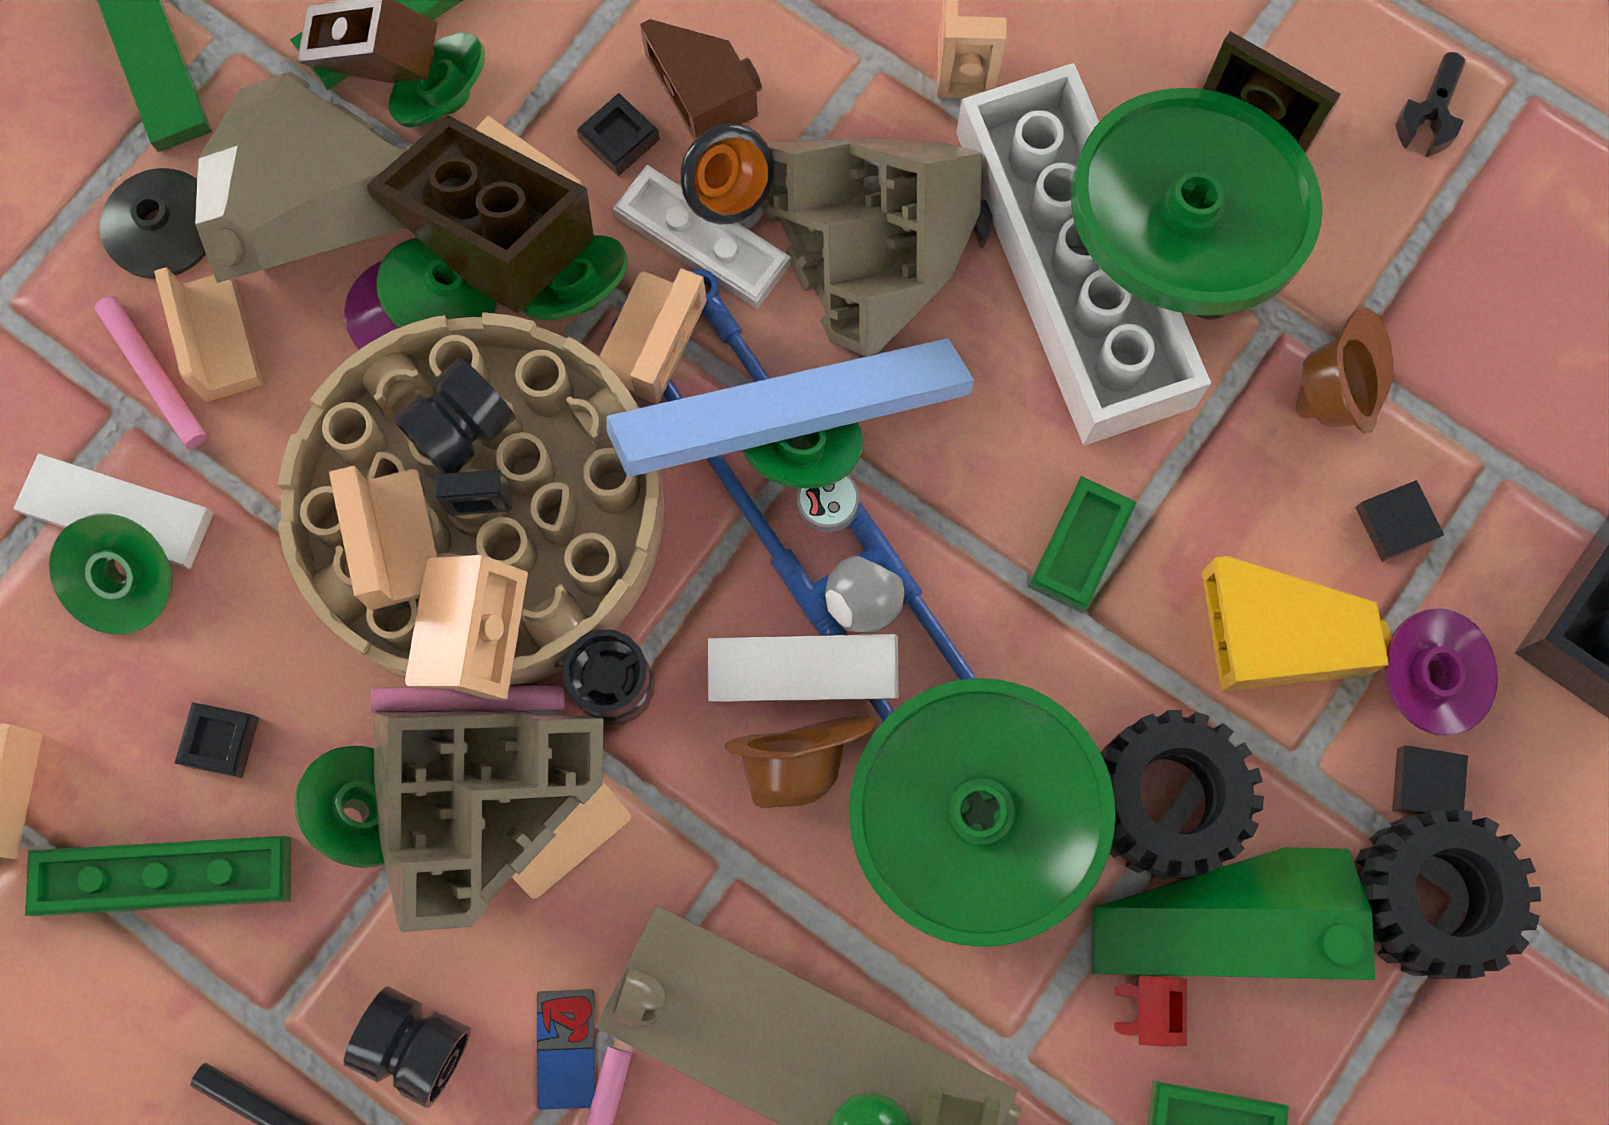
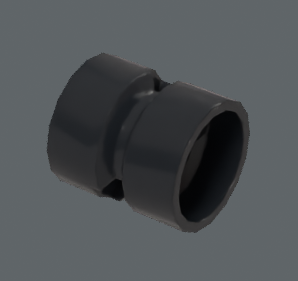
(454, 417)
(608, 676)
(402, 1043)

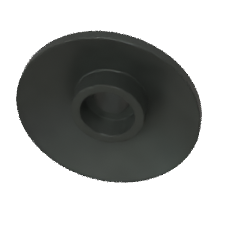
(158, 243)

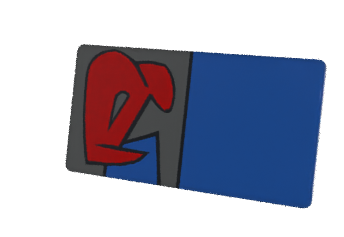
(565, 1049)

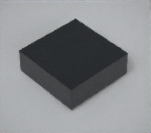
(618, 134)
(473, 492)
(1399, 520)
(217, 740)
(1429, 780)

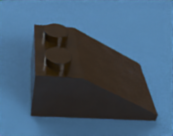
(1274, 87)
(487, 211)

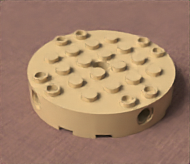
(574, 512)

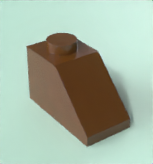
(368, 40)
(701, 76)

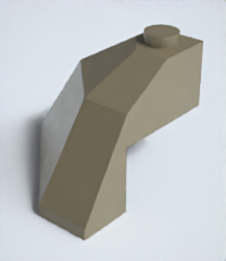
(287, 179)
(873, 227)
(473, 802)

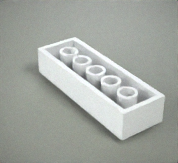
(1108, 349)

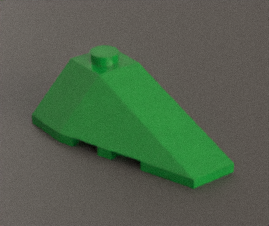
(1257, 918)

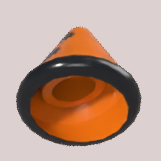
(726, 173)

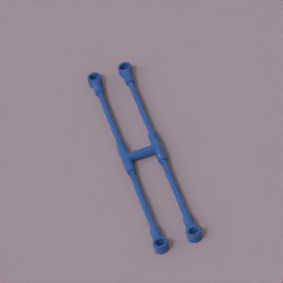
(877, 548)

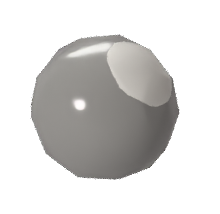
(863, 595)

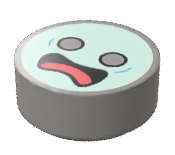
(829, 507)

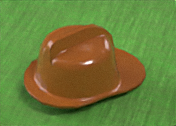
(1349, 375)
(797, 763)

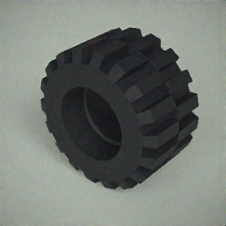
(1226, 787)
(1494, 883)

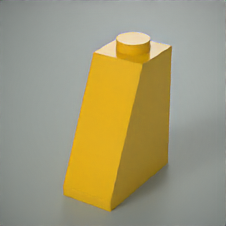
(1288, 629)

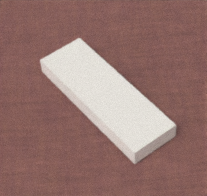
(731, 252)
(66, 492)
(803, 668)

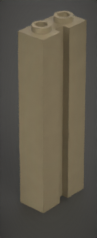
(778, 1037)

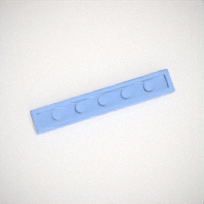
(787, 406)

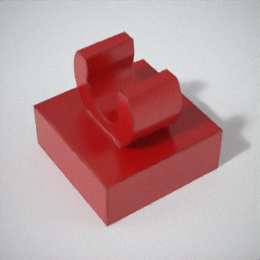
(1161, 1011)

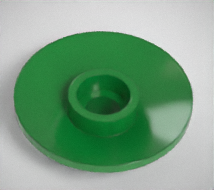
(451, 75)
(582, 282)
(412, 294)
(809, 459)
(92, 587)
(327, 787)

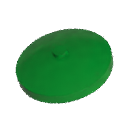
(1196, 201)
(982, 812)

